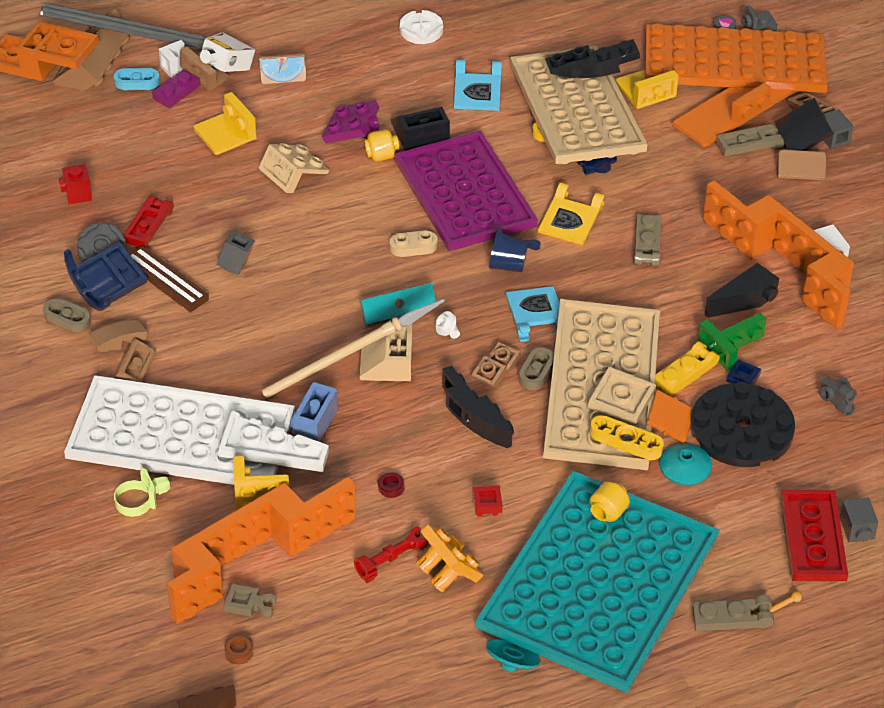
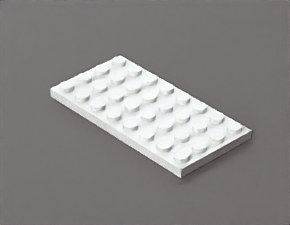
(166, 429)

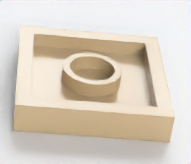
(622, 396)

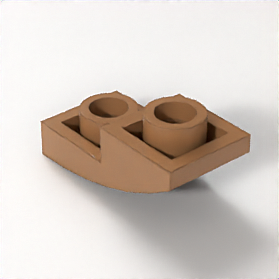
(112, 335)
(497, 365)

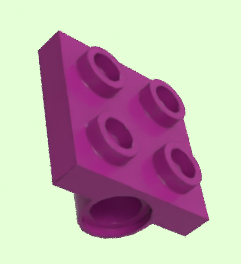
(352, 121)

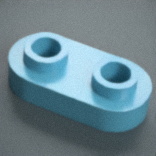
(136, 79)

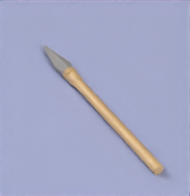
(385, 330)

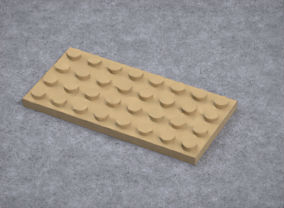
(577, 115)
(586, 344)

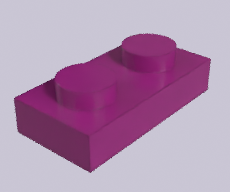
(176, 88)

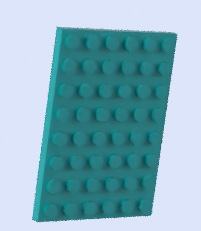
(596, 588)

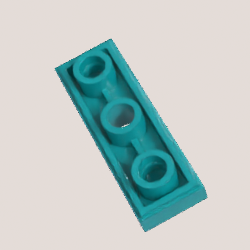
(383, 306)

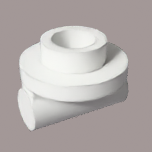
(447, 325)

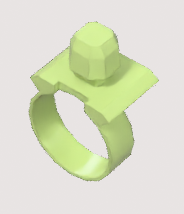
(158, 485)

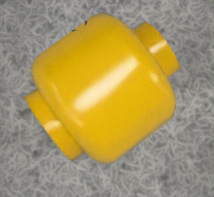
(381, 145)
(609, 501)

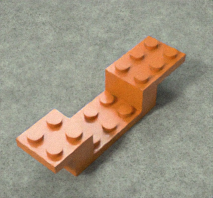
(771, 225)
(274, 515)

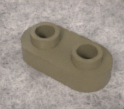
(67, 315)
(536, 368)

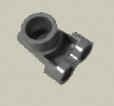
(839, 393)

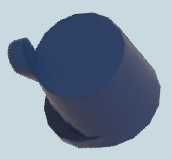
(510, 252)

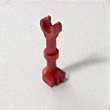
(367, 566)

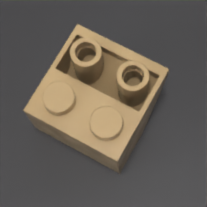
(388, 357)

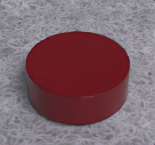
(391, 485)

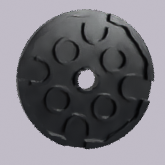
(764, 438)

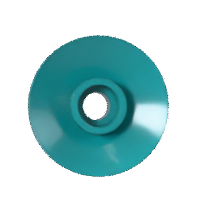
(685, 464)
(512, 655)

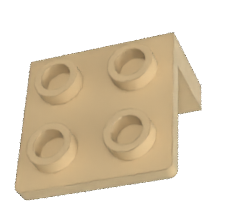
(287, 163)

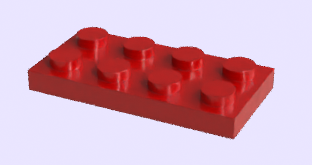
(814, 535)

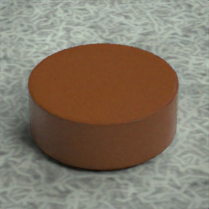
(238, 649)

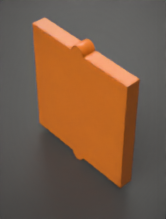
(670, 416)

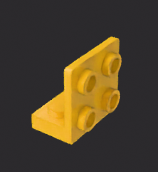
(648, 91)
(229, 129)
(252, 487)

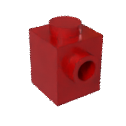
(76, 184)

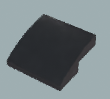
(804, 127)

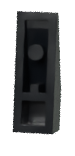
(744, 292)

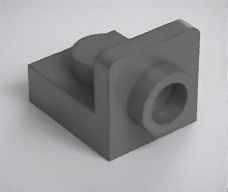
(758, 21)

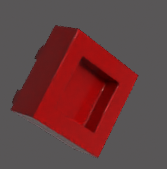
(487, 500)

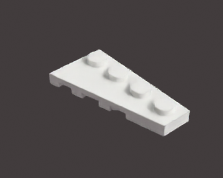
(271, 445)

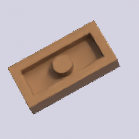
(209, 76)

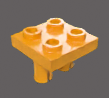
(451, 551)

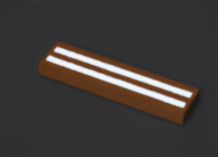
(169, 280)

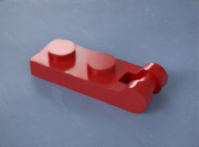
(147, 221)

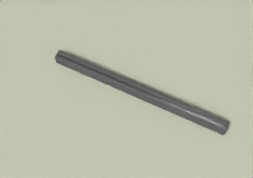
(121, 25)

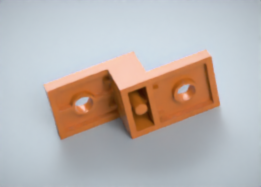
(44, 49)

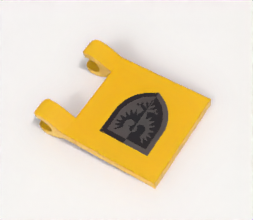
(570, 219)

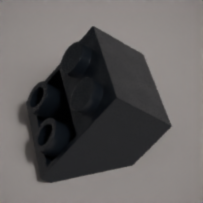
(422, 128)

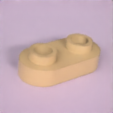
(413, 243)

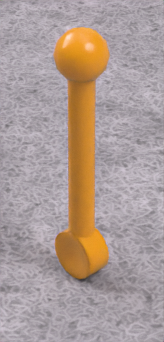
(795, 597)

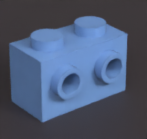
(315, 412)

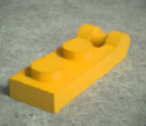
(686, 369)

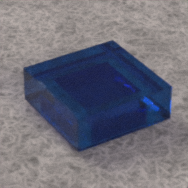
(743, 373)

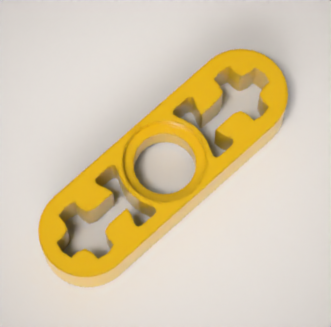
(646, 438)

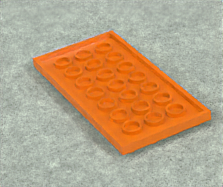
(737, 57)

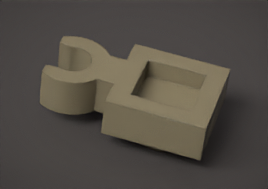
(245, 600)

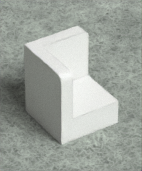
(170, 58)

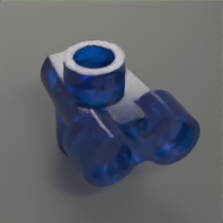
(599, 165)

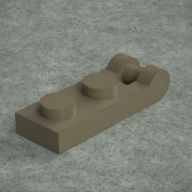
(750, 140)
(647, 240)
(733, 614)

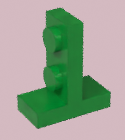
(731, 339)

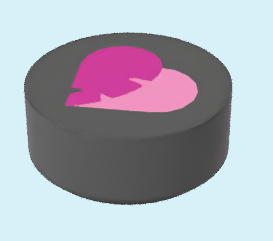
(725, 21)

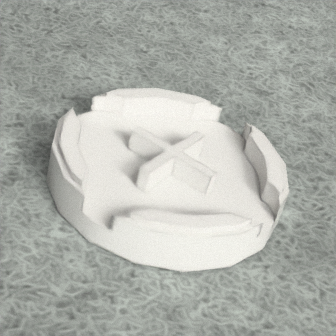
(421, 27)

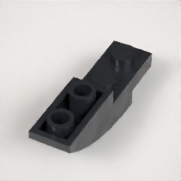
(587, 64)
(475, 413)

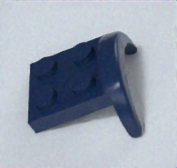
(105, 276)

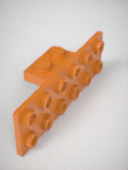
(728, 112)

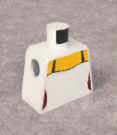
(219, 53)

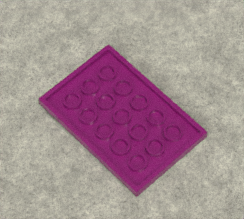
(465, 190)

